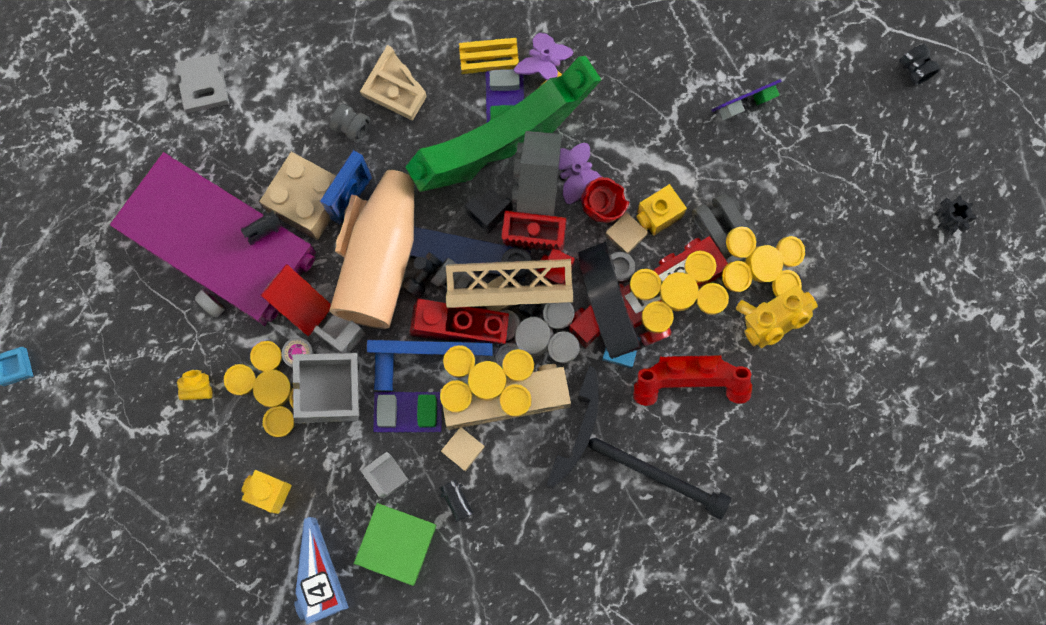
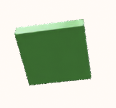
(395, 544)

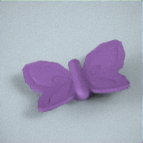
(544, 57)
(578, 169)

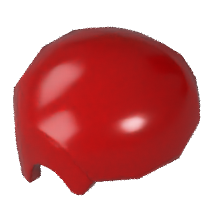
(604, 200)

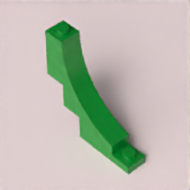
(498, 139)

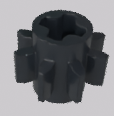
(961, 209)

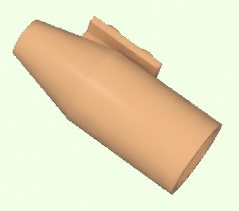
(375, 252)

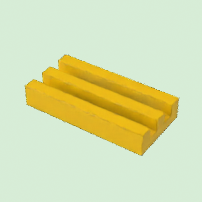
(510, 50)

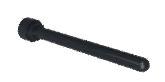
(714, 502)

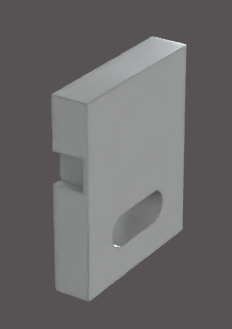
(200, 77)

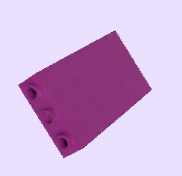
(200, 235)

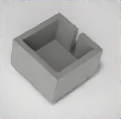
(325, 388)

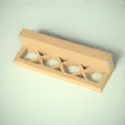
(509, 294)

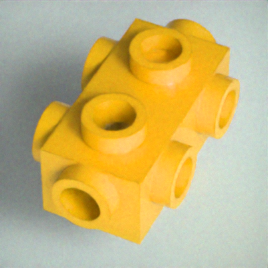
(774, 319)

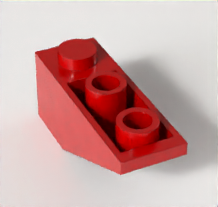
(460, 324)

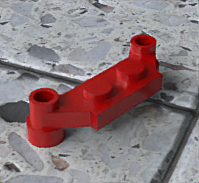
(692, 372)

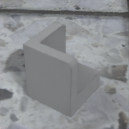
(340, 334)
(384, 475)

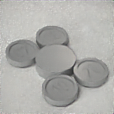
(537, 335)

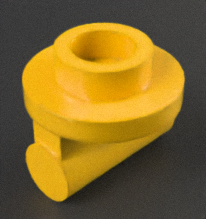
(194, 386)

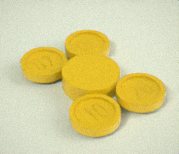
(762, 262)
(678, 291)
(487, 381)
(269, 388)

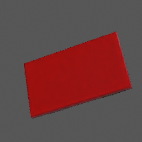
(296, 300)

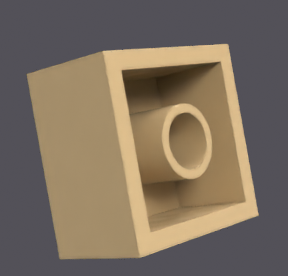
(297, 195)

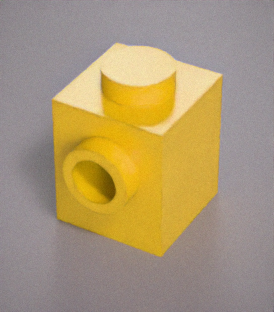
(660, 210)
(265, 491)

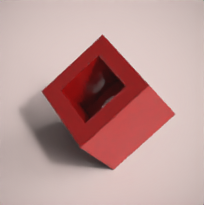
(556, 275)
(584, 326)

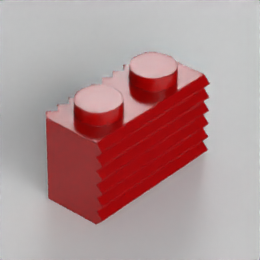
(533, 231)

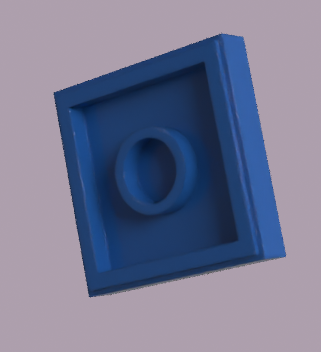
(349, 181)

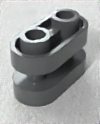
(728, 212)

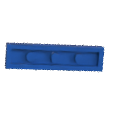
(385, 351)

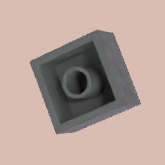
(537, 173)

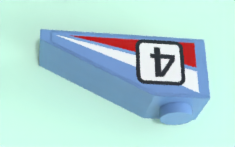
(317, 582)

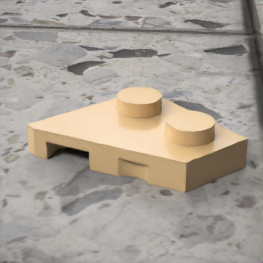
(393, 86)

